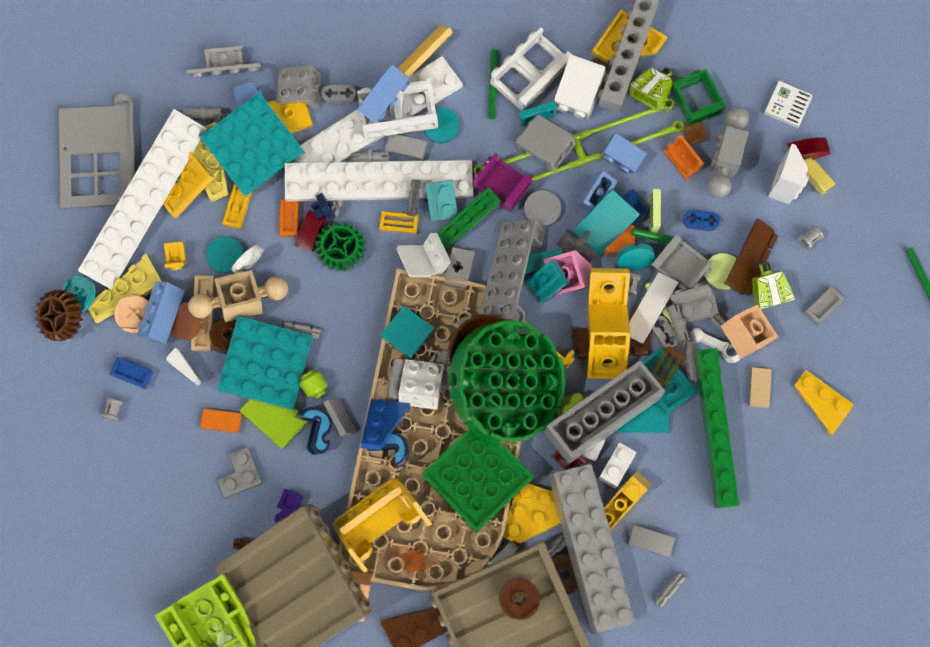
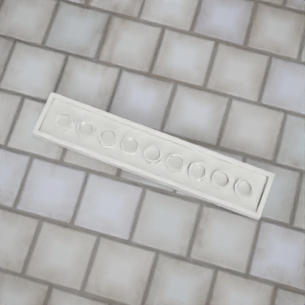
(347, 135)
(373, 179)
(142, 199)

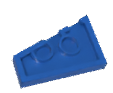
(381, 421)

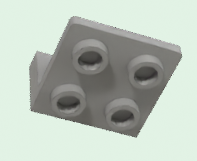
(299, 85)
(696, 303)

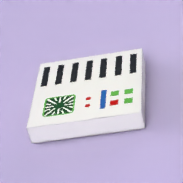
(788, 104)

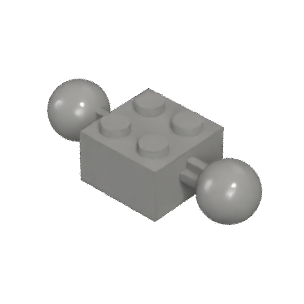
(728, 152)

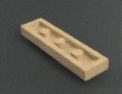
(206, 286)

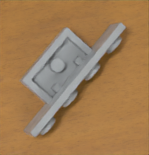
(224, 59)

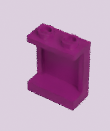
(503, 181)

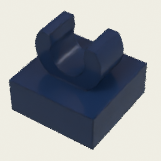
(323, 207)

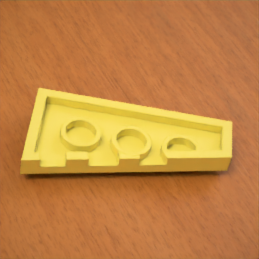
(137, 281)

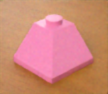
(575, 269)

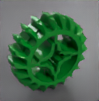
(346, 242)

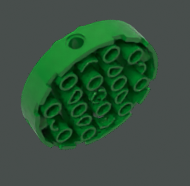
(480, 385)

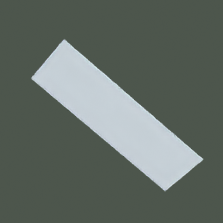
(651, 307)

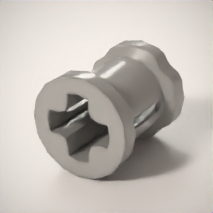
(810, 237)
(111, 409)

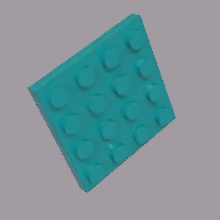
(252, 144)
(264, 363)

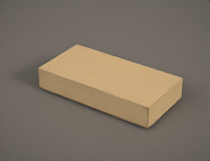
(760, 388)

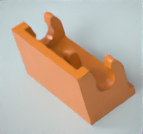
(683, 157)

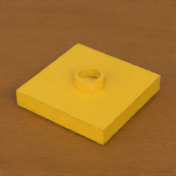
(293, 115)

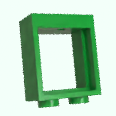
(717, 107)

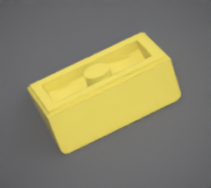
(818, 177)

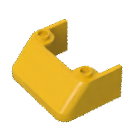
(376, 516)

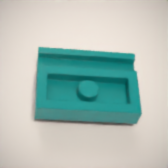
(441, 200)
(547, 281)

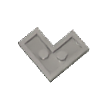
(245, 476)

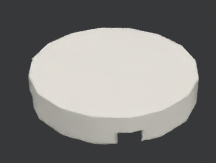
(248, 259)

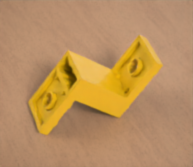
(608, 323)

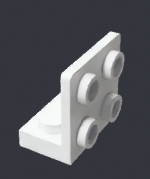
(426, 258)
(421, 384)

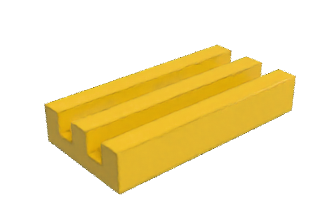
(382, 227)

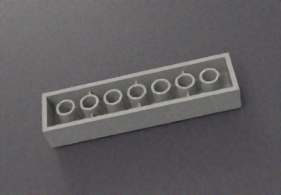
(591, 549)

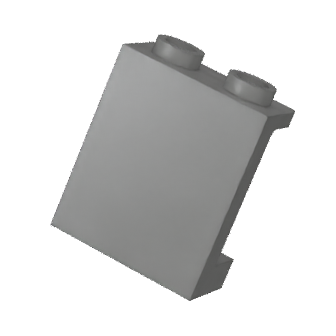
(545, 142)
(682, 264)

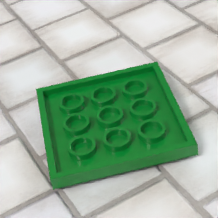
(477, 478)

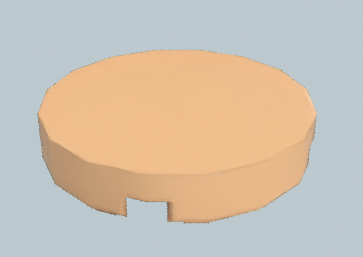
(130, 312)

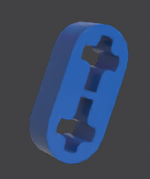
(703, 216)

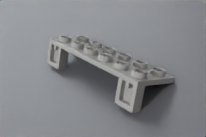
(509, 268)

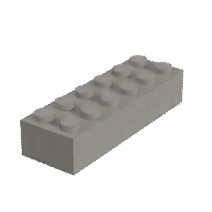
(604, 412)

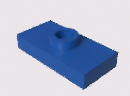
(131, 373)

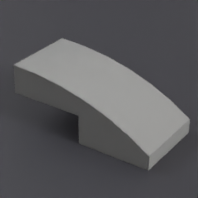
(406, 146)
(651, 541)

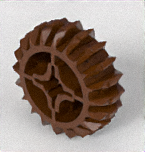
(58, 315)

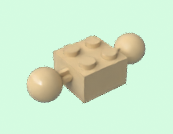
(238, 296)

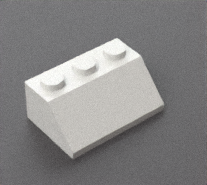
(789, 177)

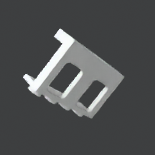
(538, 79)
(399, 121)

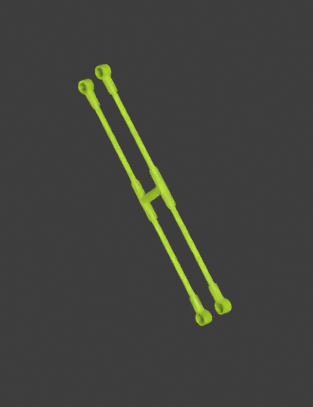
(583, 159)

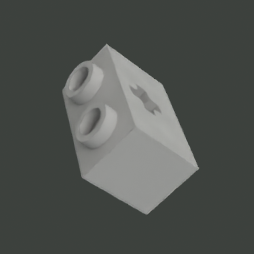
(463, 259)

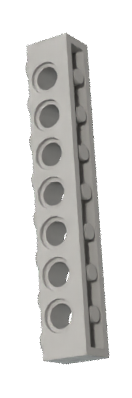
(614, 99)

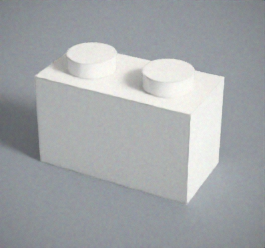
(617, 465)

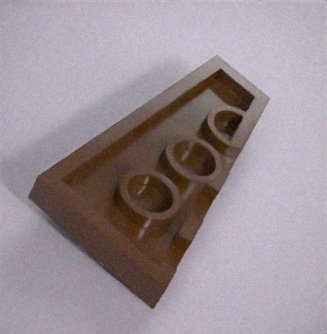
(414, 628)

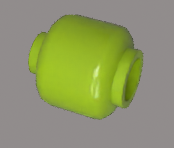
(313, 384)

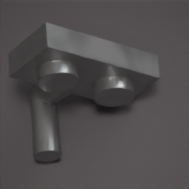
(571, 242)

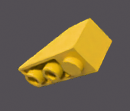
(626, 498)

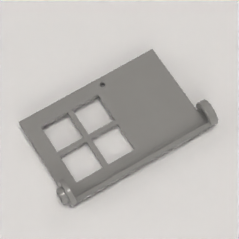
(96, 132)

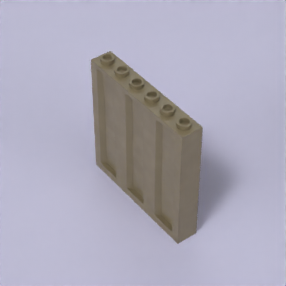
(295, 583)
(474, 613)

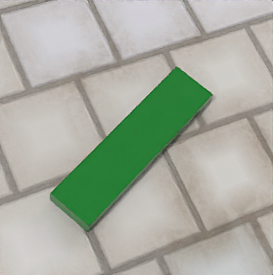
(468, 218)

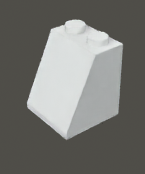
(579, 87)

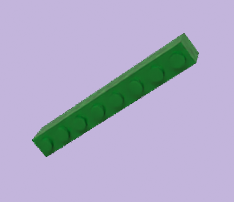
(716, 428)

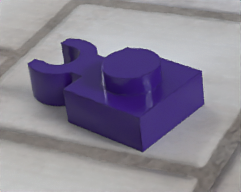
(288, 503)

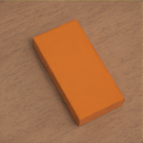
(289, 218)
(221, 421)

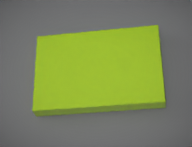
(274, 421)

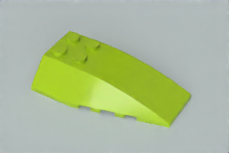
(208, 618)

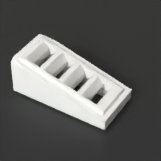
(177, 360)

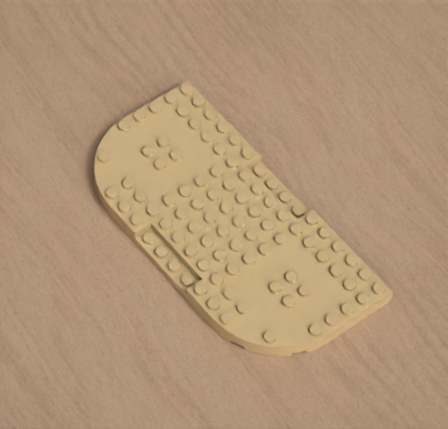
(449, 542)

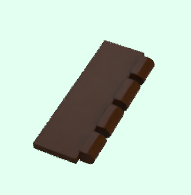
(751, 254)
(581, 344)

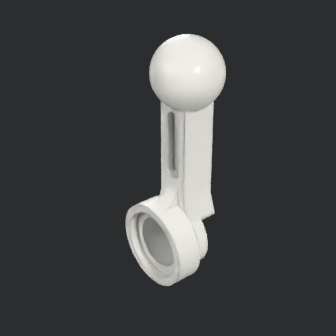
(697, 335)

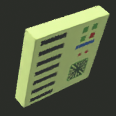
(654, 214)

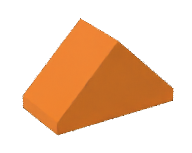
(620, 242)

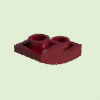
(812, 147)
(309, 230)

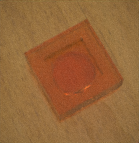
(694, 133)
(414, 561)

